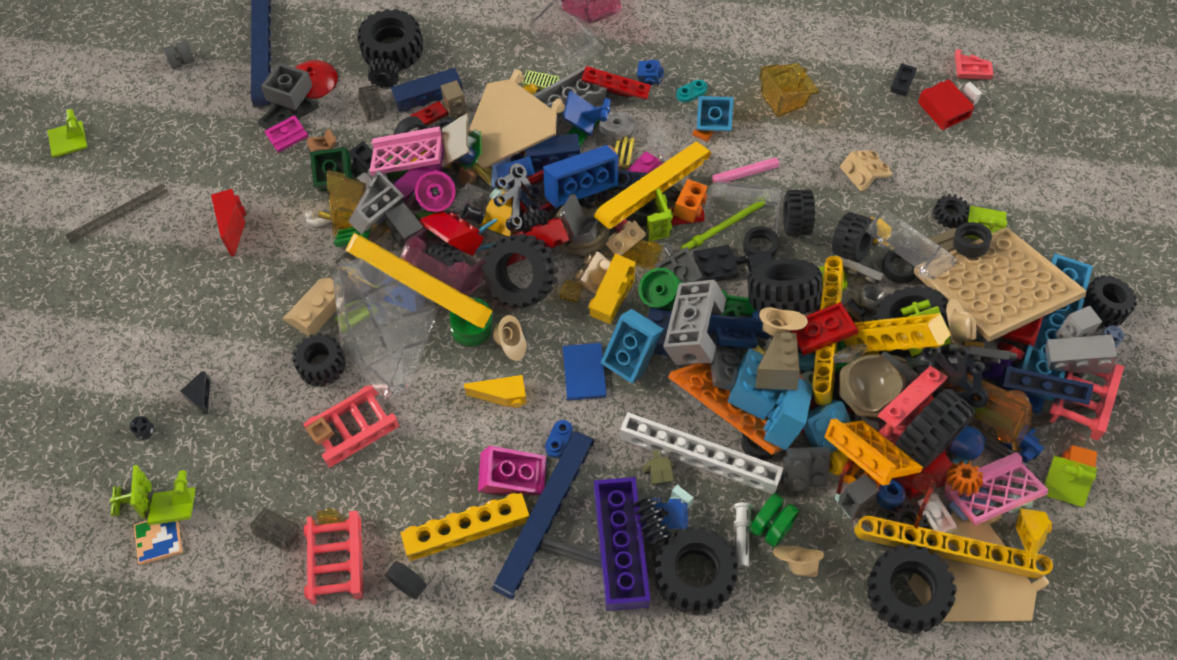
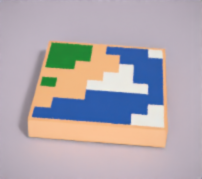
(157, 541)

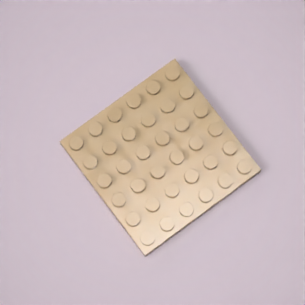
(1006, 285)

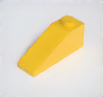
(502, 391)
(1032, 530)

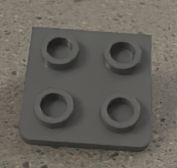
(579, 227)

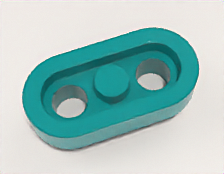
(691, 91)

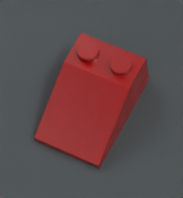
(229, 218)

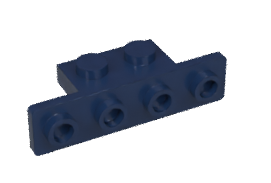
(736, 331)

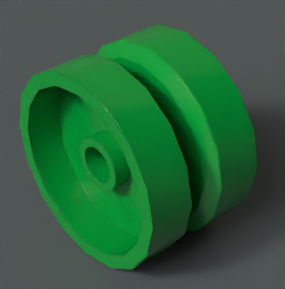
(659, 289)
(468, 333)
(777, 522)

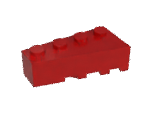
(552, 234)

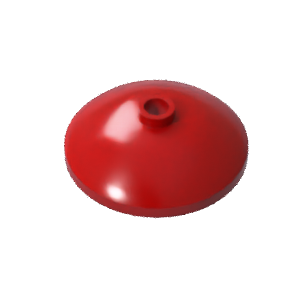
(322, 76)

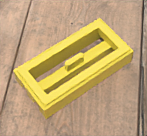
(625, 141)

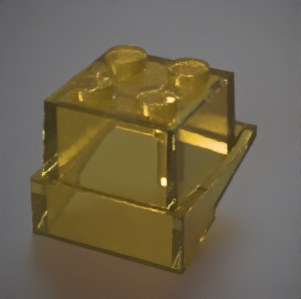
(786, 87)
(343, 199)

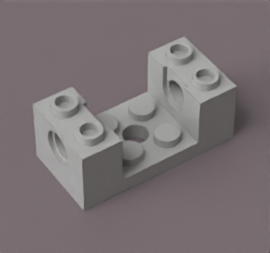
(688, 337)

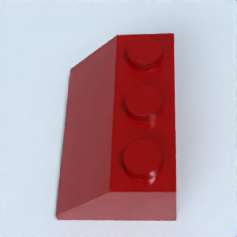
(454, 231)

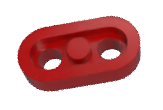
(1007, 347)

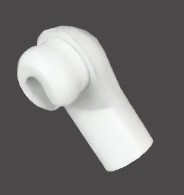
(312, 219)

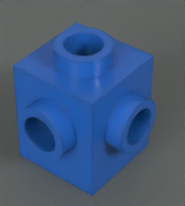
(650, 72)

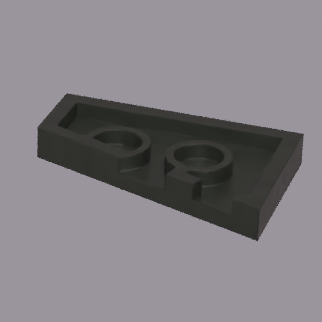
(280, 113)

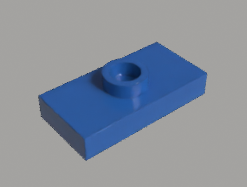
(503, 170)

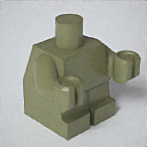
(659, 469)

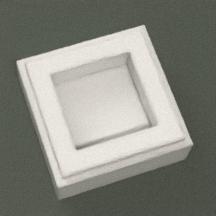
(971, 93)

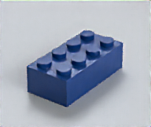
(581, 175)

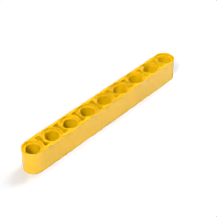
(645, 189)
(419, 281)
(824, 365)
(962, 544)

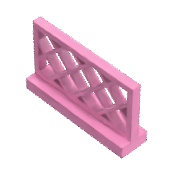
(404, 144)
(995, 471)

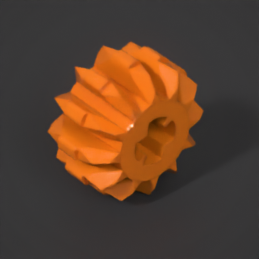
(964, 478)

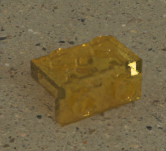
(644, 254)

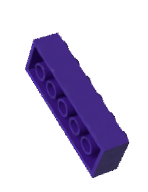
(621, 545)

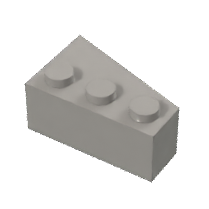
(376, 201)
(1082, 354)

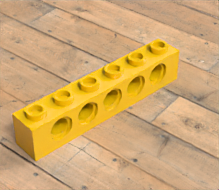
(901, 333)
(457, 536)

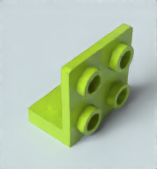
(660, 222)

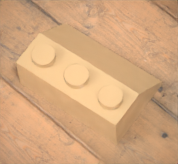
(313, 308)

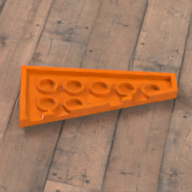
(698, 382)

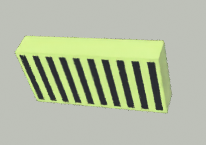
(539, 79)

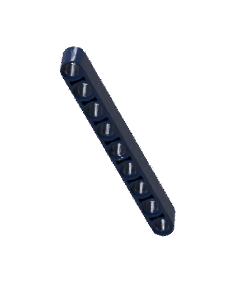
(260, 49)
(541, 517)

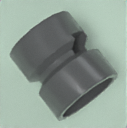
(184, 51)

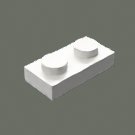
(938, 516)

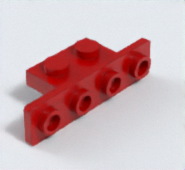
(615, 83)

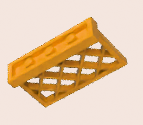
(860, 445)

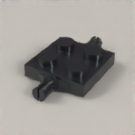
(718, 263)

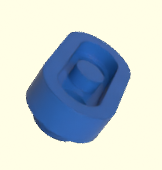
(558, 437)

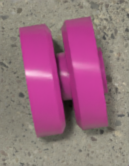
(432, 201)

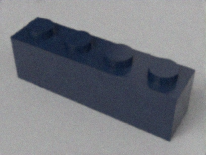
(423, 90)
(1046, 385)

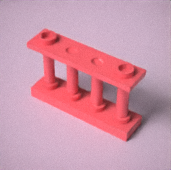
(910, 403)
(1102, 408)
(368, 433)
(353, 565)

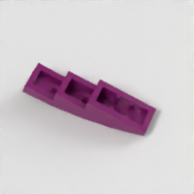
(407, 183)

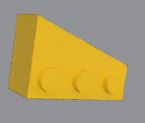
(613, 289)

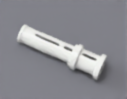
(742, 526)

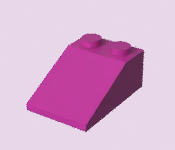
(511, 471)

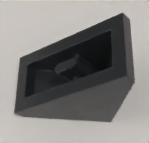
(198, 392)

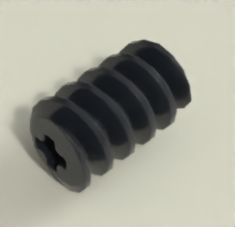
(651, 519)

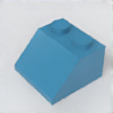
(715, 113)

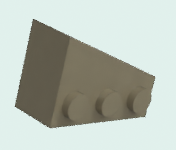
(779, 364)

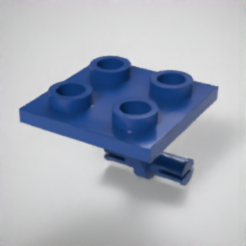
(583, 114)

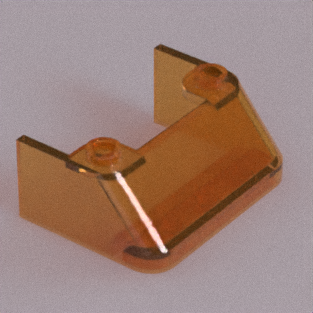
(1004, 412)

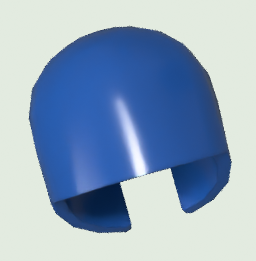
(968, 444)

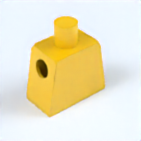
(501, 214)

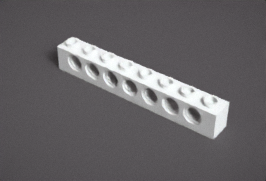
(701, 453)

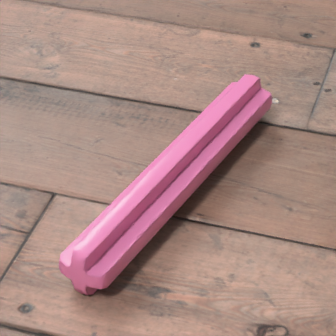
(746, 170)

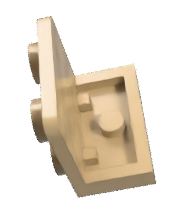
(864, 167)

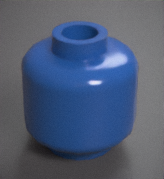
(891, 495)

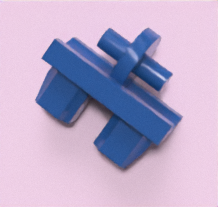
(1029, 445)

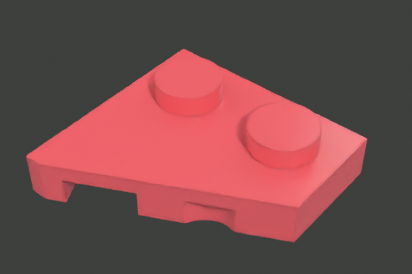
(972, 67)

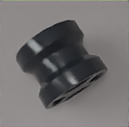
(138, 424)

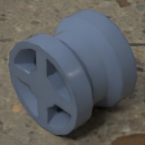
(1118, 334)

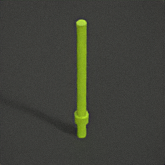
(699, 239)

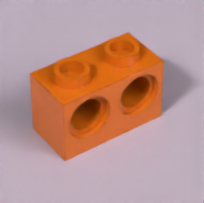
(690, 201)

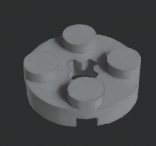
(617, 125)

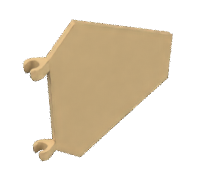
(512, 120)
(981, 591)

